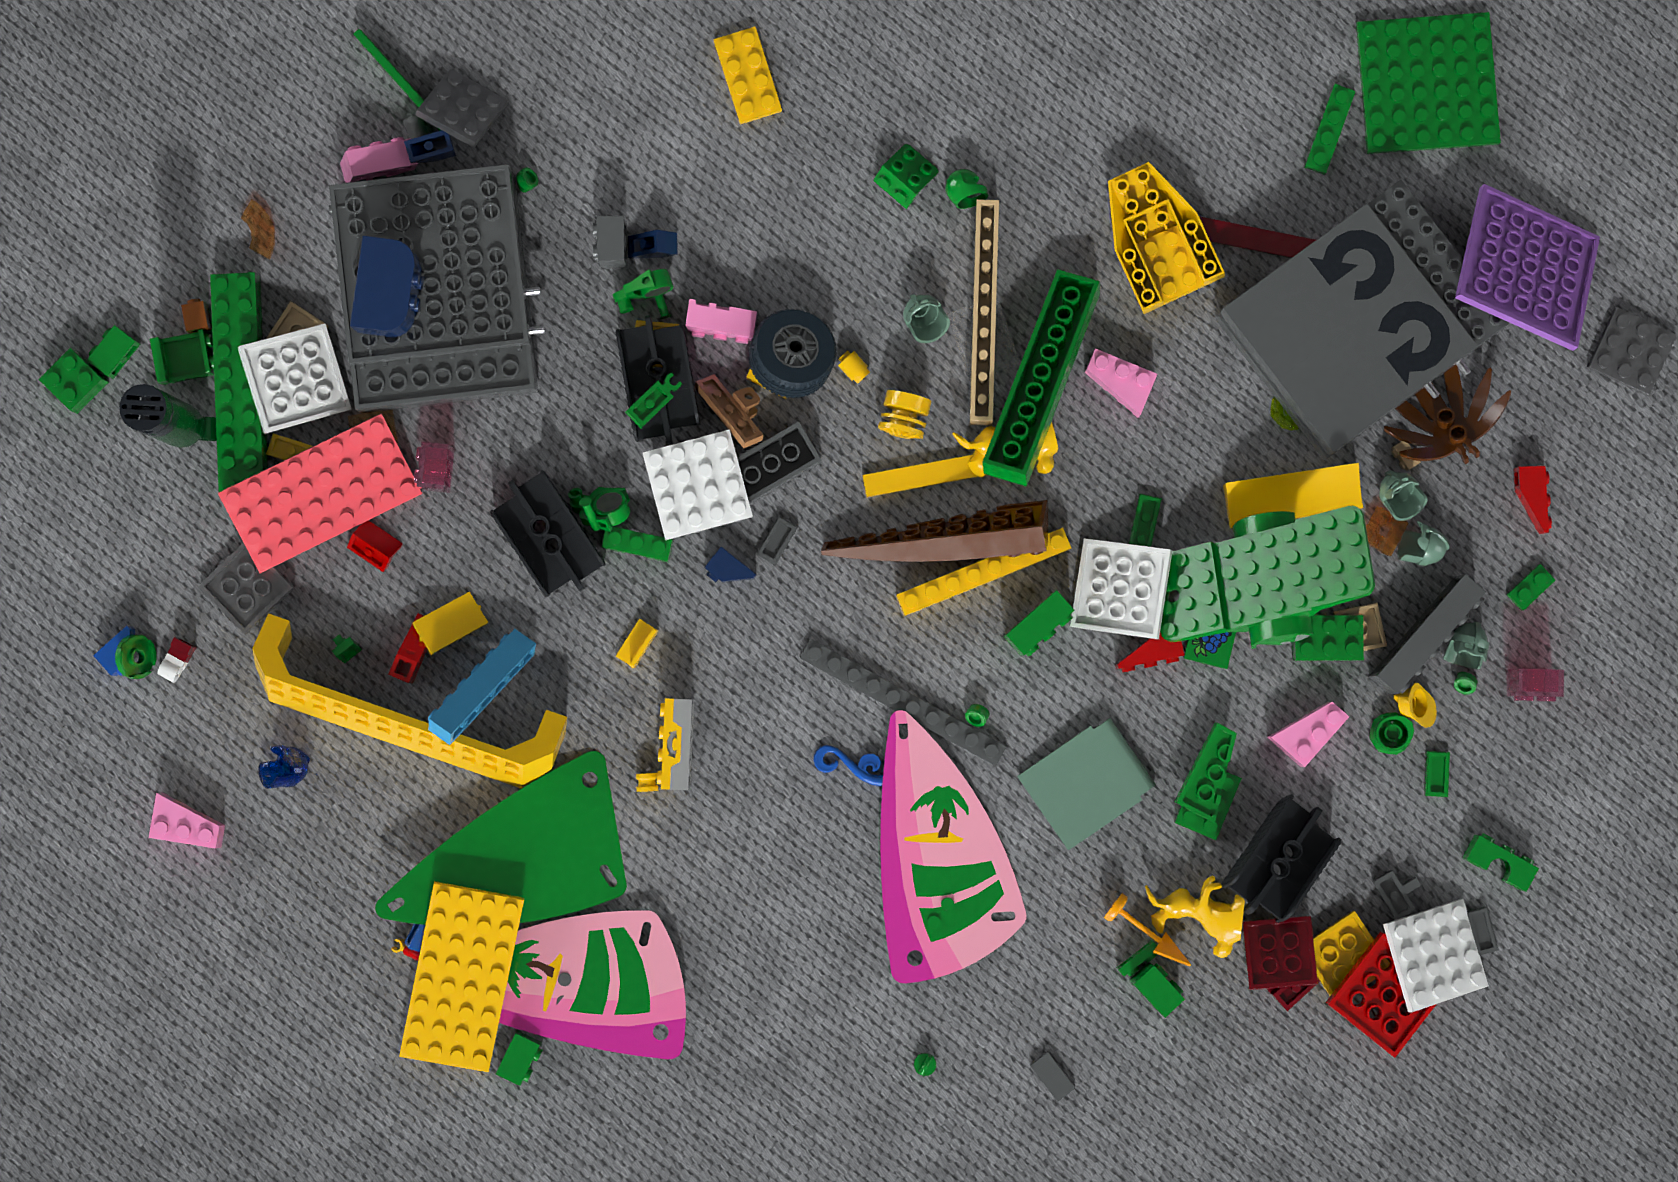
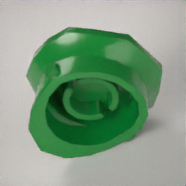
(1395, 737)

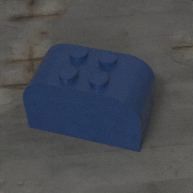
(386, 288)

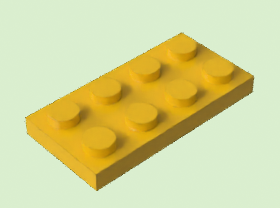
(747, 75)

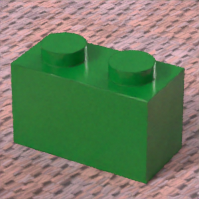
(113, 351)
(519, 1057)

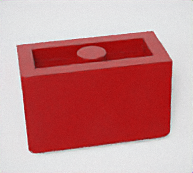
(374, 545)

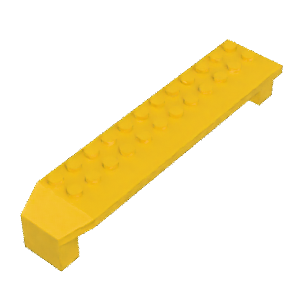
(513, 766)

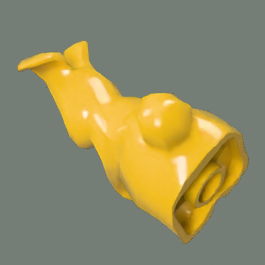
(982, 441)
(1217, 918)

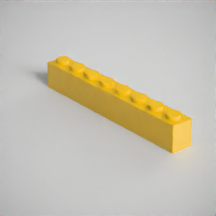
(976, 575)

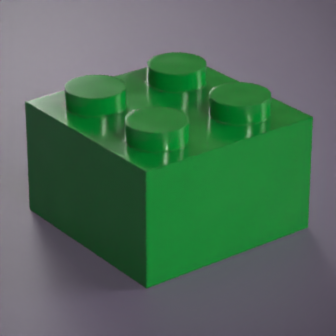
(73, 380)
(1157, 989)

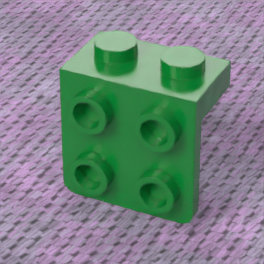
(905, 175)

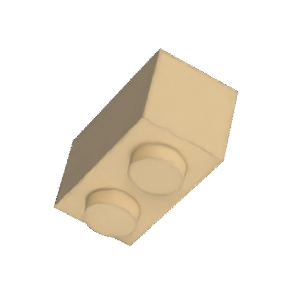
(1404, 463)

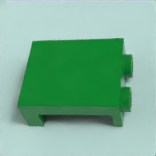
(182, 357)

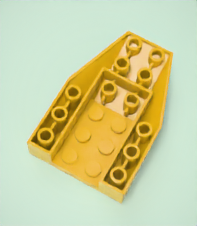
(1159, 239)

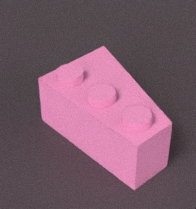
(376, 160)
(721, 322)
(1121, 379)
(1309, 733)
(183, 824)

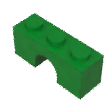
(638, 544)
(1518, 871)

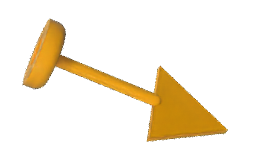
(1165, 946)

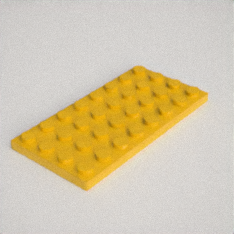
(461, 976)

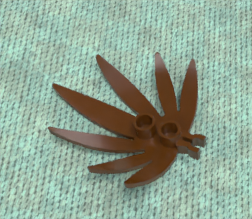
(1449, 426)

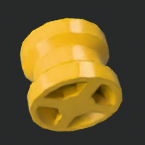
(646, 782)

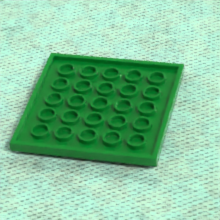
(1428, 83)

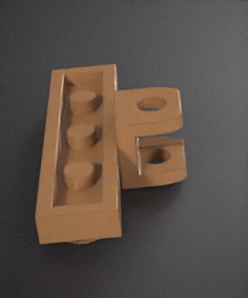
(732, 410)

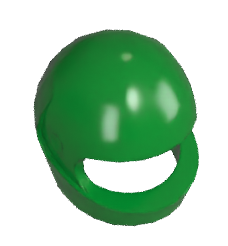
(963, 184)

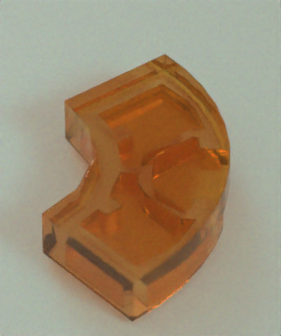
(261, 229)

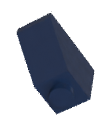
(430, 147)
(653, 244)
(727, 568)

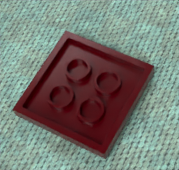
(1280, 953)

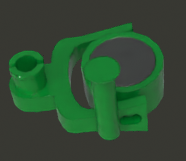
(646, 285)
(608, 503)

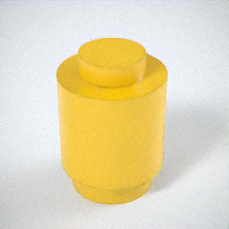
(853, 366)

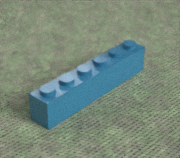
(481, 686)

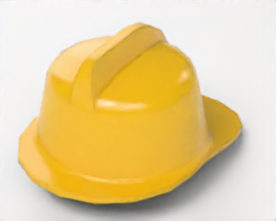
(1417, 705)

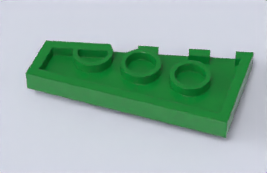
(1205, 780)

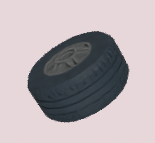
(792, 353)

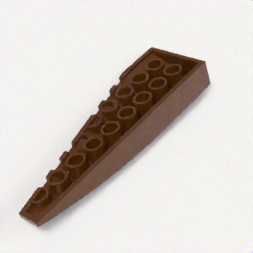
(1009, 531)

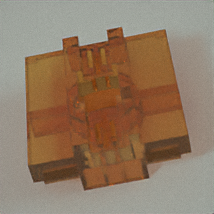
(1396, 529)

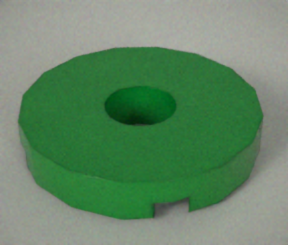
(125, 656)

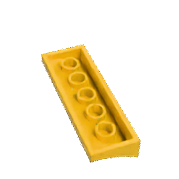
(1296, 492)

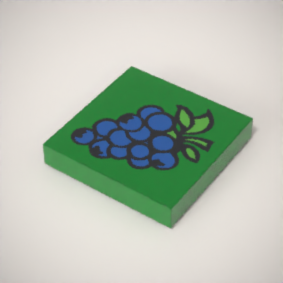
(1211, 649)

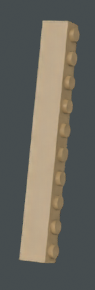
(984, 312)

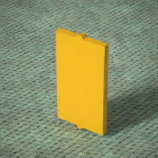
(450, 623)

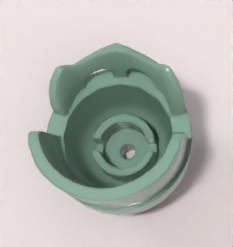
(929, 321)
(1401, 495)
(1422, 547)
(1468, 646)

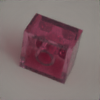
(434, 467)
(1538, 683)

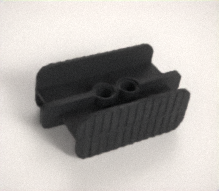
(638, 352)
(517, 518)
(1254, 872)

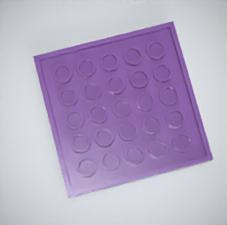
(1528, 267)

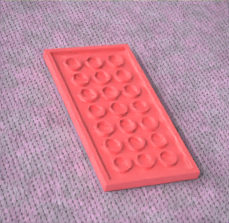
(320, 493)

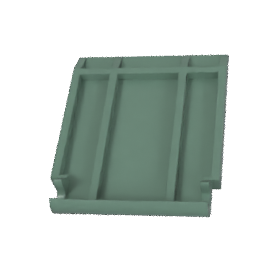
(1087, 782)

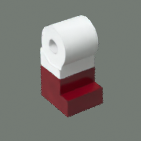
(176, 659)

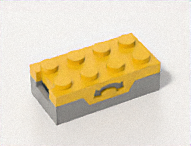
(677, 744)

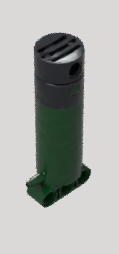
(165, 417)

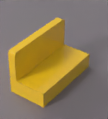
(637, 643)

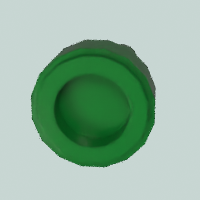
(526, 179)
(1465, 683)
(977, 715)
(925, 1064)

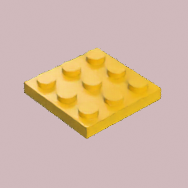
(1339, 950)

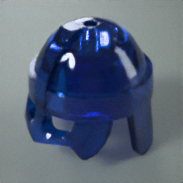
(285, 771)

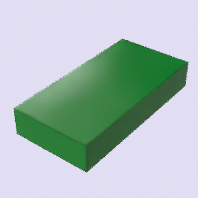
(1437, 774)

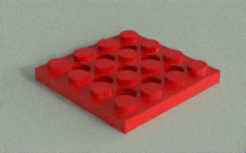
(1358, 1015)

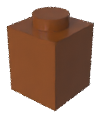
(196, 316)

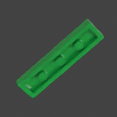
(1329, 129)

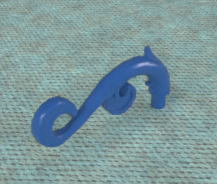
(858, 770)

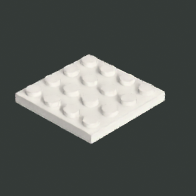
(294, 378)
(697, 484)
(1121, 588)
(1435, 955)

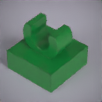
(345, 648)

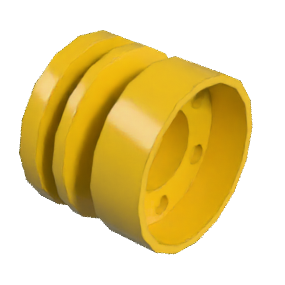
(904, 415)

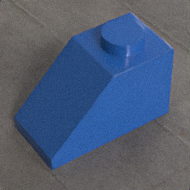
(106, 654)

